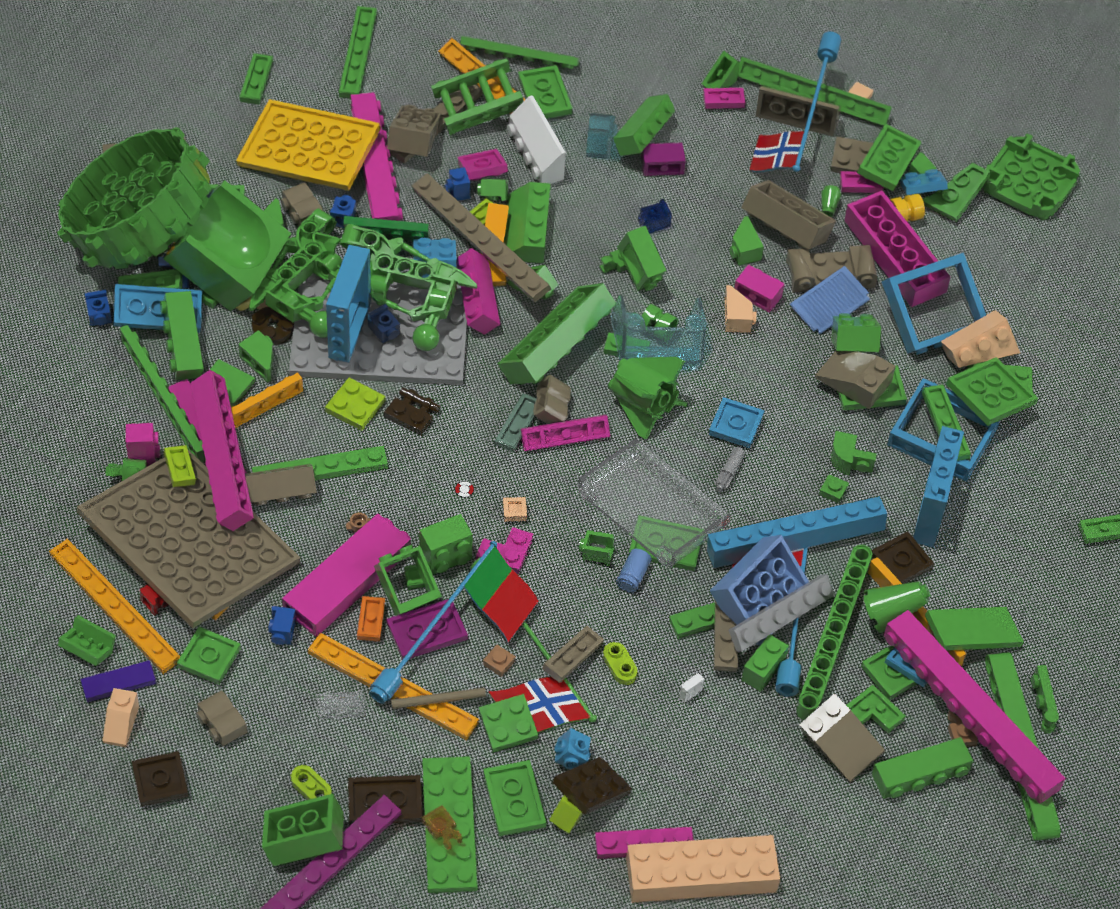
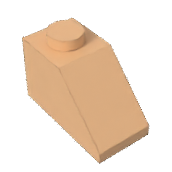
(738, 312)
(120, 717)

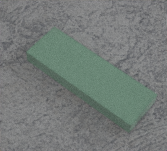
(520, 417)

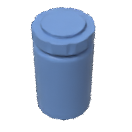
(633, 570)

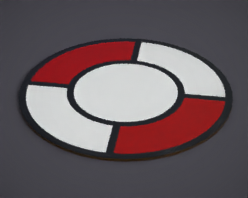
(464, 489)

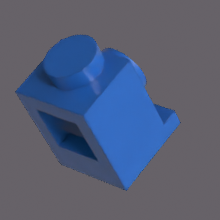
(458, 184)
(343, 207)
(98, 308)
(282, 625)

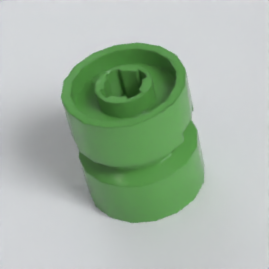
(654, 317)

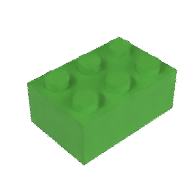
(303, 830)

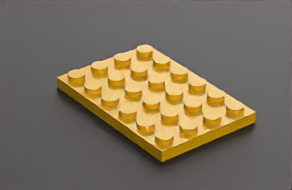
(308, 144)

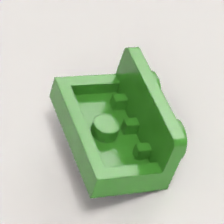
(88, 641)

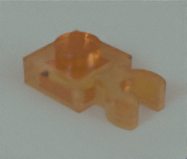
(441, 824)

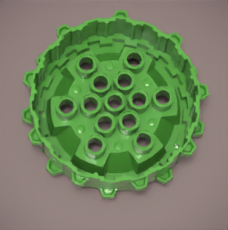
(135, 199)

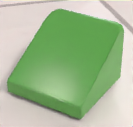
(921, 164)

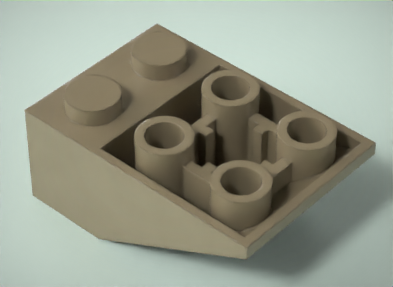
(413, 130)

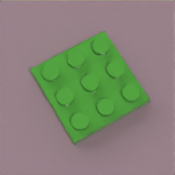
(991, 391)

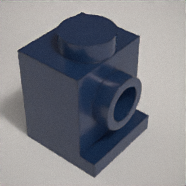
(383, 324)

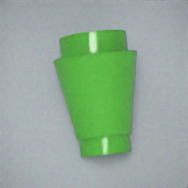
(830, 198)

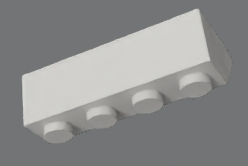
(537, 142)

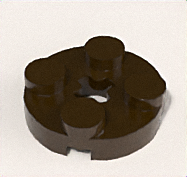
(266, 316)

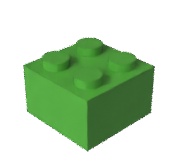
(856, 333)
(446, 544)

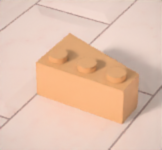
(981, 341)

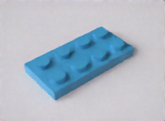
(141, 306)

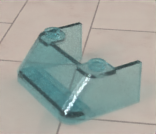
(638, 341)

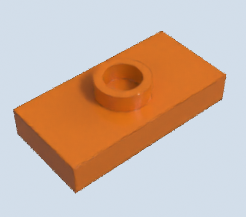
(371, 618)

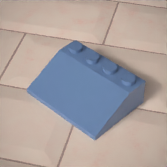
(759, 580)

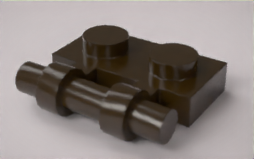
(409, 416)

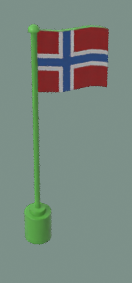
(547, 699)

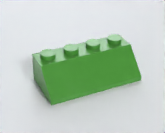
(528, 221)

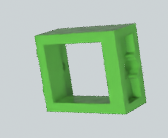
(641, 259)
(426, 575)

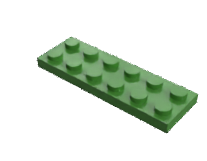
(449, 784)

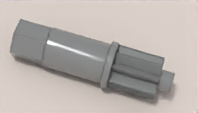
(729, 469)

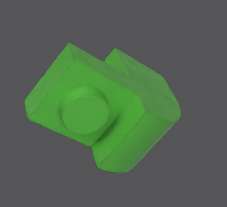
(846, 457)

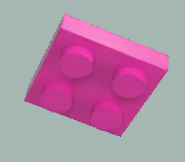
(483, 164)

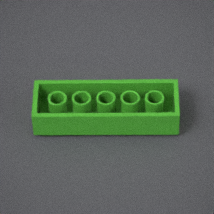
(557, 334)

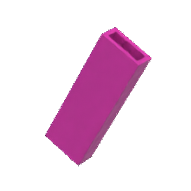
(344, 575)

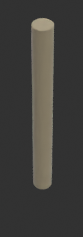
(438, 698)

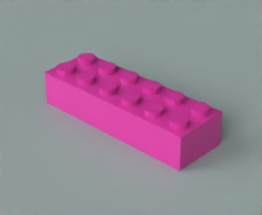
(895, 246)

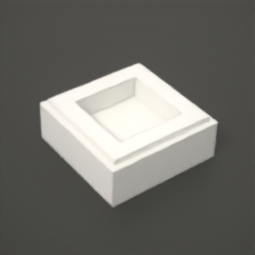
(691, 687)

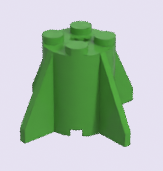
(647, 389)

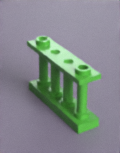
(477, 114)

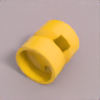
(910, 207)

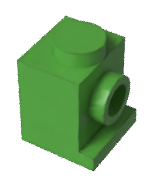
(493, 189)

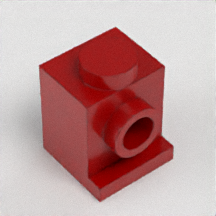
(152, 599)

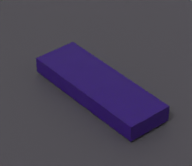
(124, 678)

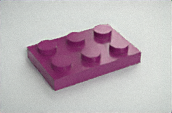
(410, 626)

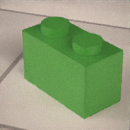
(764, 663)

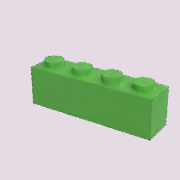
(644, 124)
(182, 335)
(922, 768)

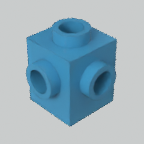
(572, 749)

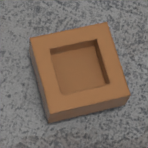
(499, 660)

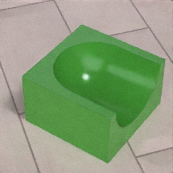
(228, 247)

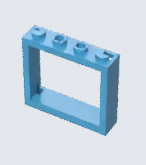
(351, 294)
(900, 311)
(924, 450)
(938, 486)

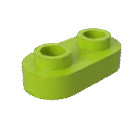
(620, 661)
(314, 785)

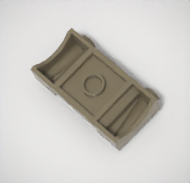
(812, 268)

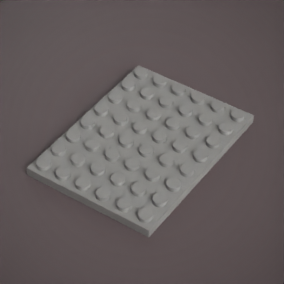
(393, 360)

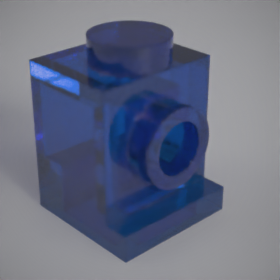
(655, 216)

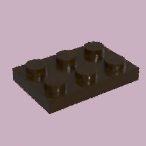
(592, 785)
(401, 790)

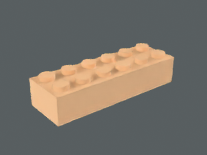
(702, 868)

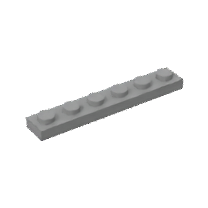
(781, 612)

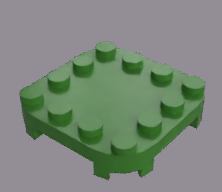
(1031, 177)

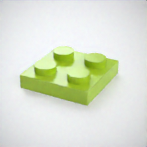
(355, 404)

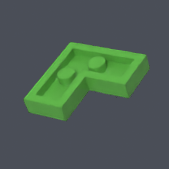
(878, 707)

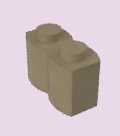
(299, 203)
(552, 400)
(222, 718)

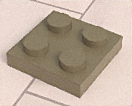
(849, 154)

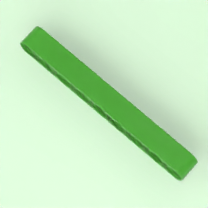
(839, 623)
(1009, 697)

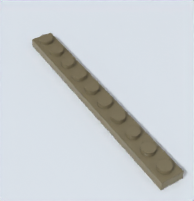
(481, 238)

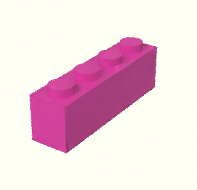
(480, 302)

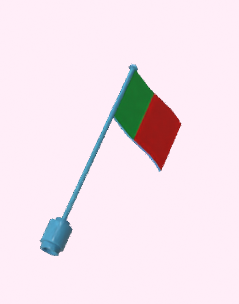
(495, 591)

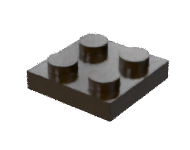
(904, 557)
(160, 779)

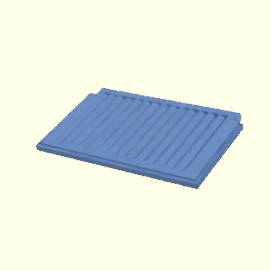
(829, 298)

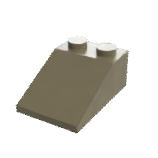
(857, 375)
(841, 738)

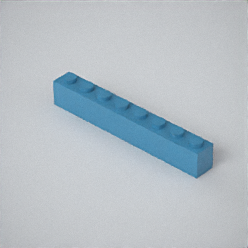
(800, 530)

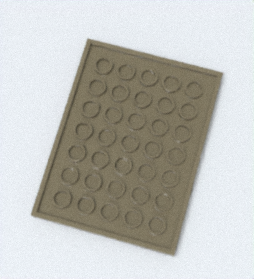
(180, 546)

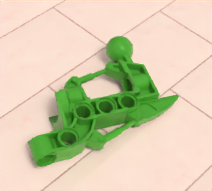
(313, 254)
(441, 280)

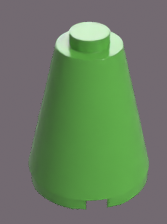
(891, 601)

